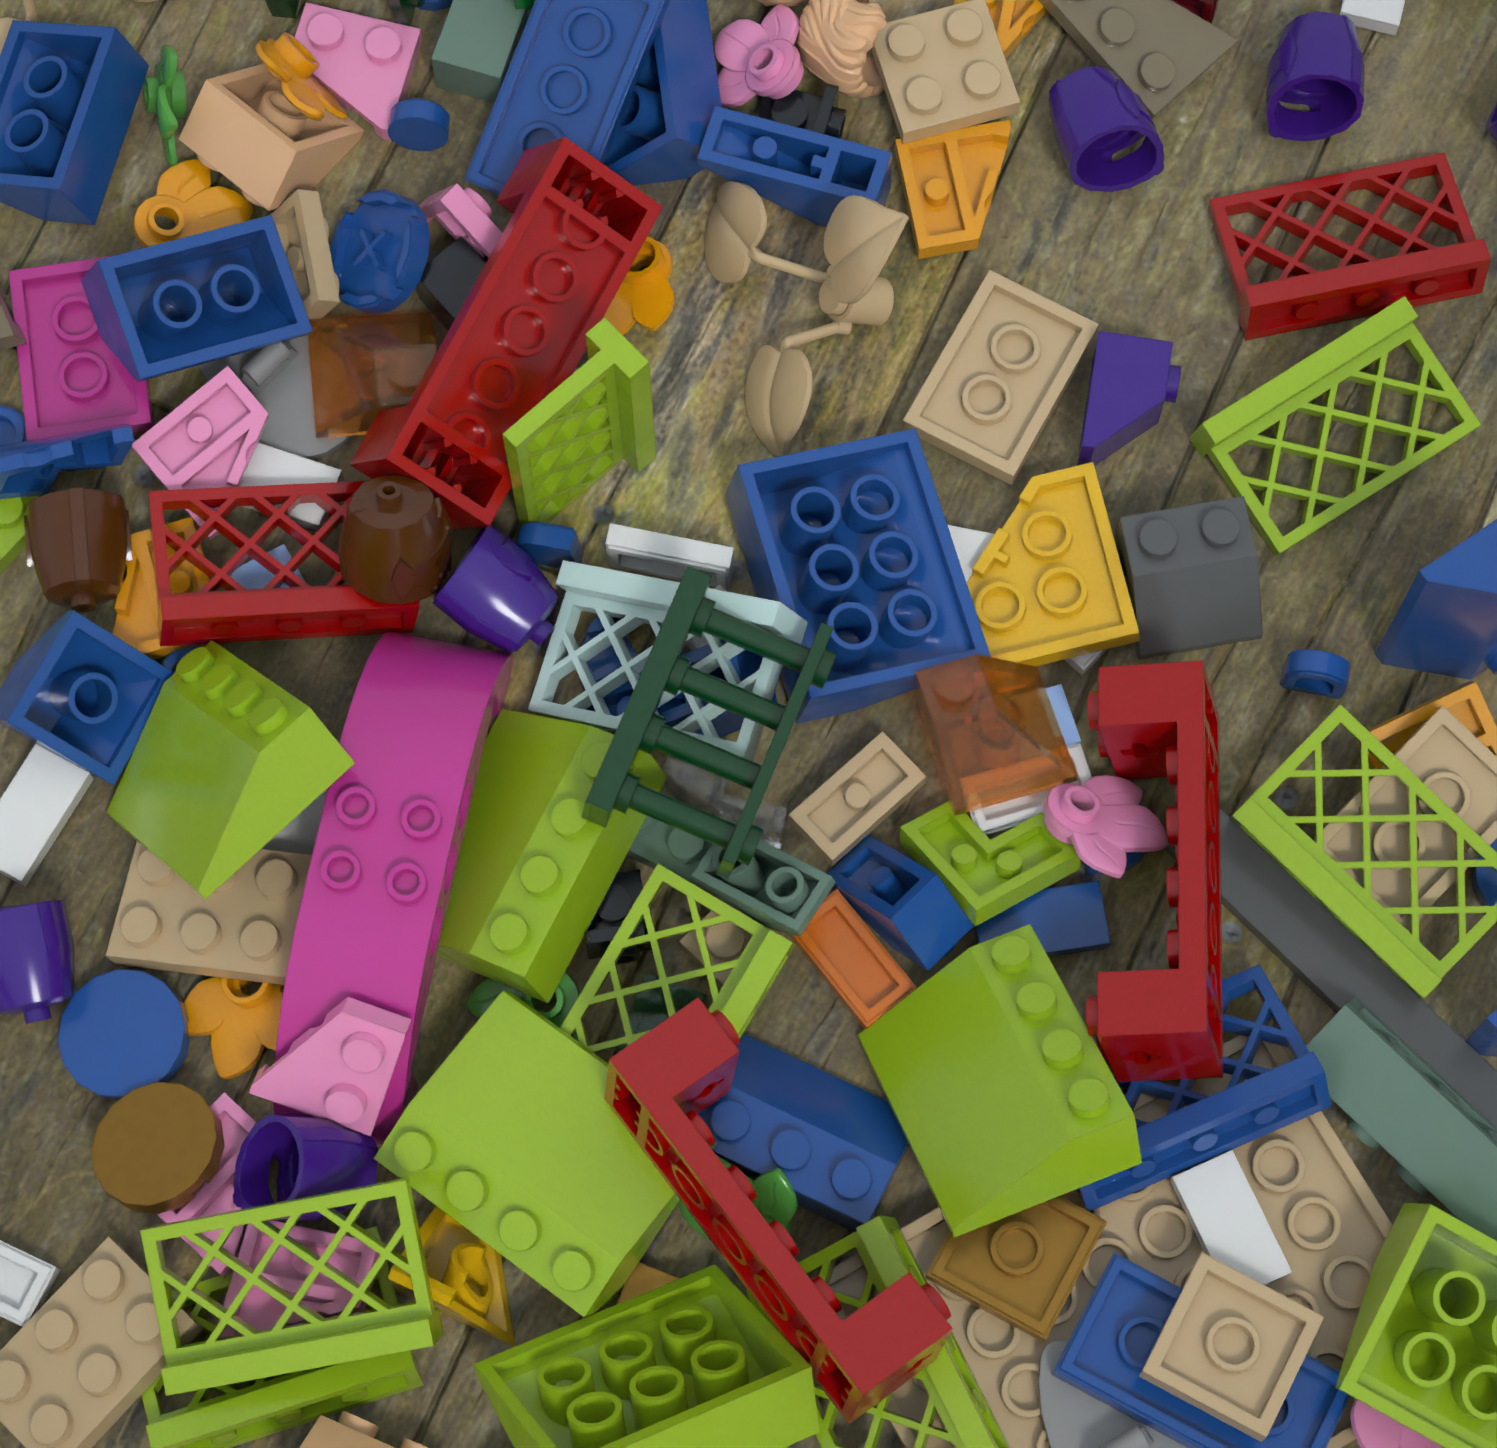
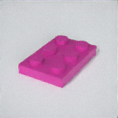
(65, 367)

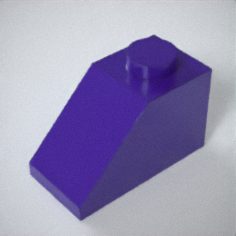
(1125, 392)

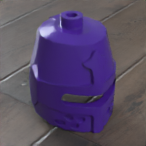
(1317, 67)
(1093, 120)
(499, 593)
(35, 959)
(312, 1160)

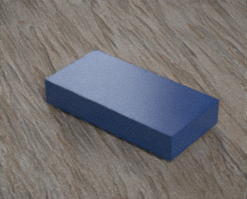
(1062, 917)

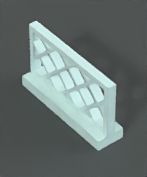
(647, 600)

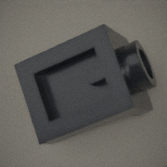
(808, 111)
(611, 915)

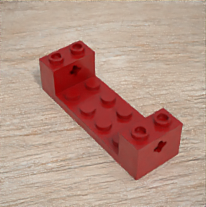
(517, 330)
(1167, 1020)
(657, 1095)

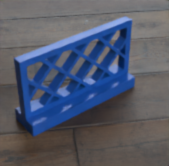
(1229, 1117)

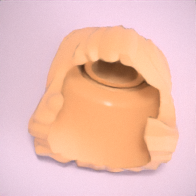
(836, 41)

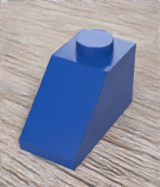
(901, 901)

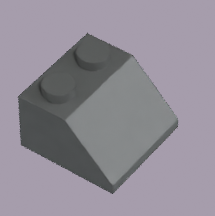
(1191, 576)

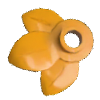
(293, 67)
(189, 201)
(644, 294)
(237, 1022)

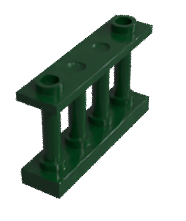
(645, 730)

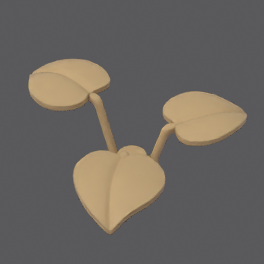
(856, 246)

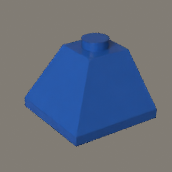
(82, 695)

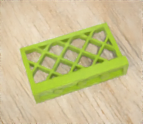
(1309, 380)
(583, 428)
(1337, 889)
(739, 996)
(300, 1345)
(948, 1379)
(277, 1402)

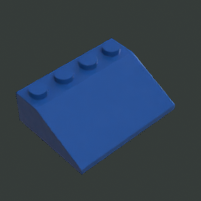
(865, 548)

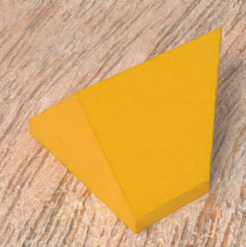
(463, 1277)

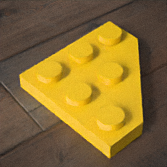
(1053, 575)

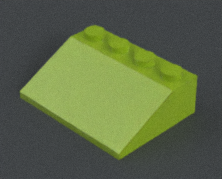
(222, 768)
(528, 859)
(1000, 1084)
(533, 1156)
(1429, 1331)
(657, 1372)

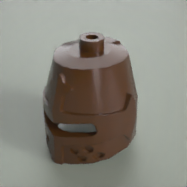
(395, 541)
(78, 546)

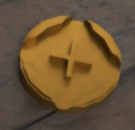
(157, 1147)

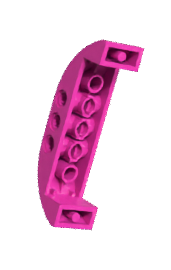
(392, 842)

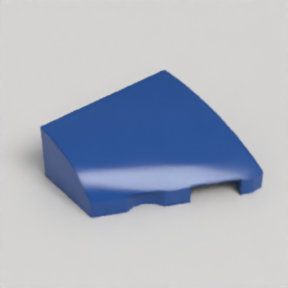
(32, 465)

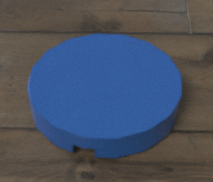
(380, 251)
(123, 1033)

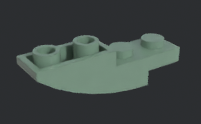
(771, 890)

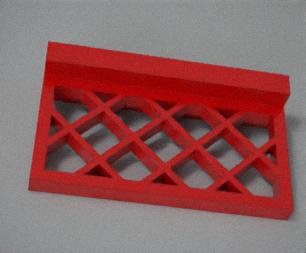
(1371, 283)
(271, 611)

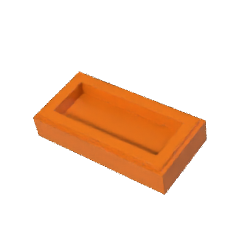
(853, 961)

